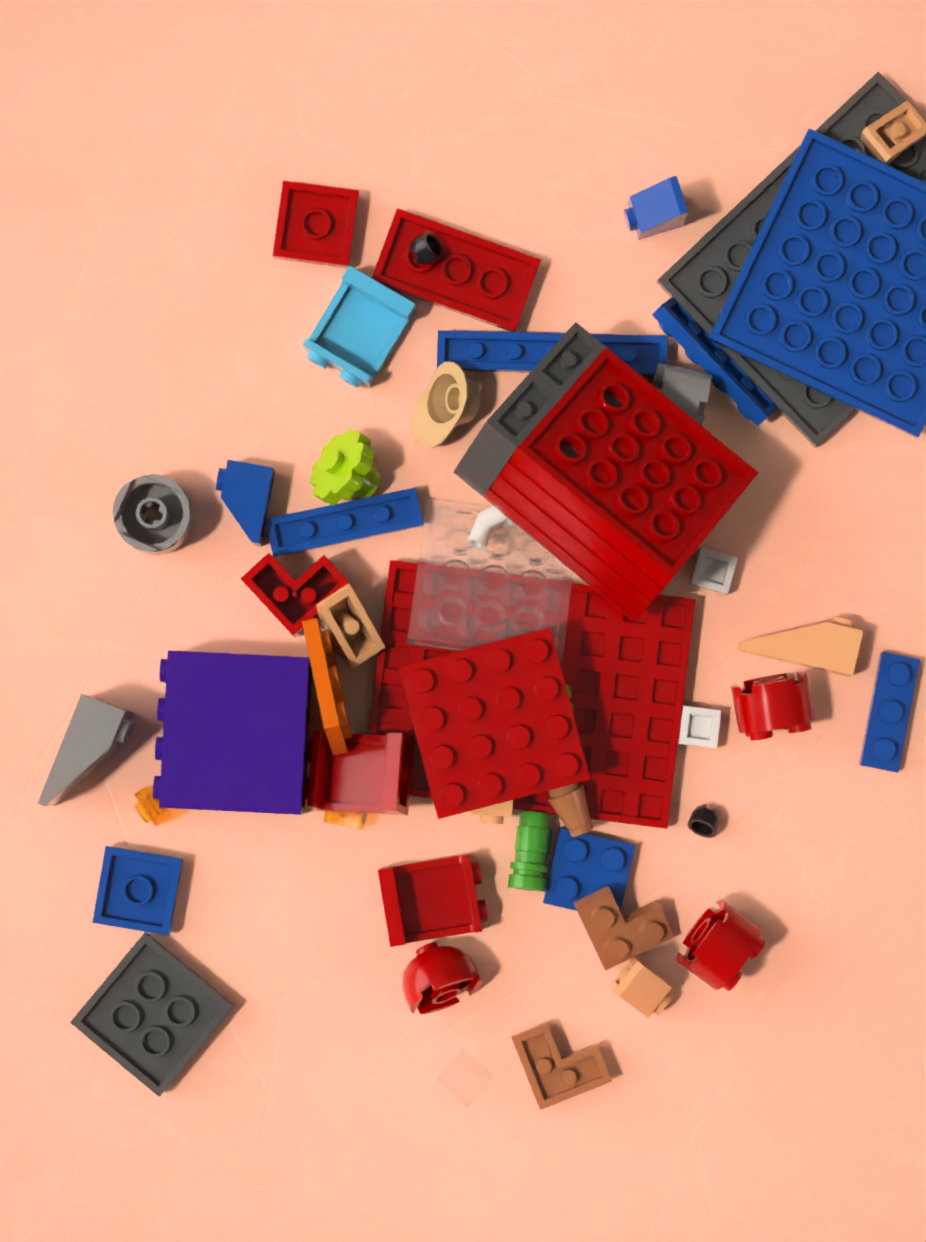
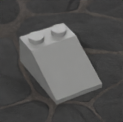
(90, 739)

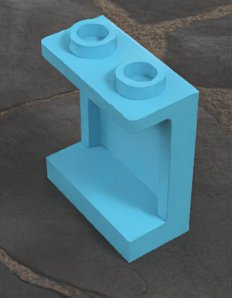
(359, 328)

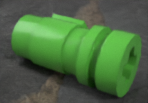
(531, 848)

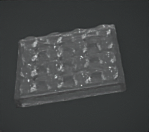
(486, 593)

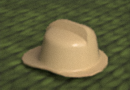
(446, 402)

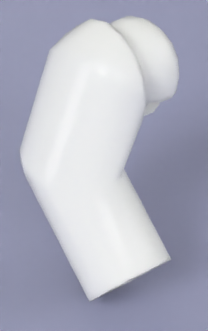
(484, 524)

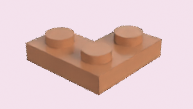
(618, 936)
(555, 1077)

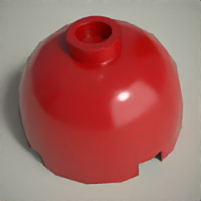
(437, 977)

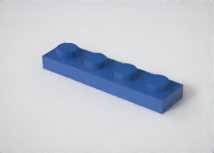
(724, 372)
(344, 522)

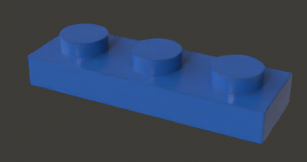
(889, 712)

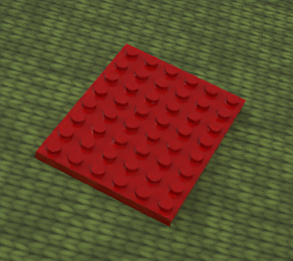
(624, 695)

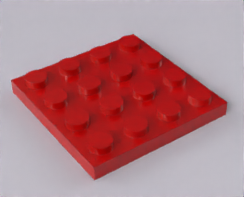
(494, 723)

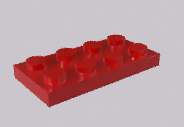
(470, 278)

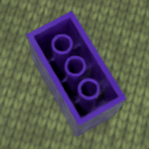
(233, 732)

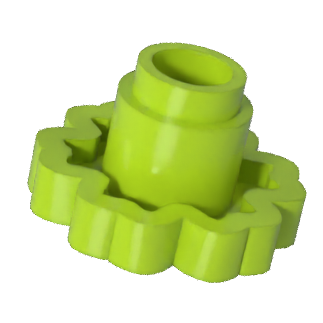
(345, 469)

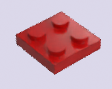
(315, 224)

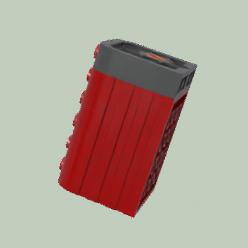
(604, 471)

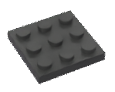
(152, 1014)

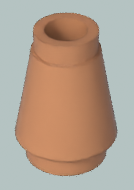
(572, 808)

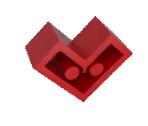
(291, 599)

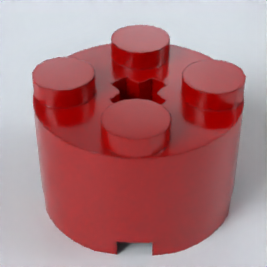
(773, 704)
(721, 946)

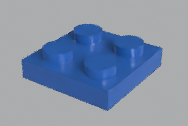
(585, 866)
(137, 890)

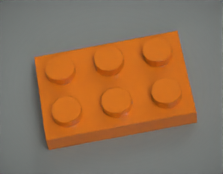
(327, 686)

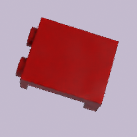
(366, 779)
(432, 899)

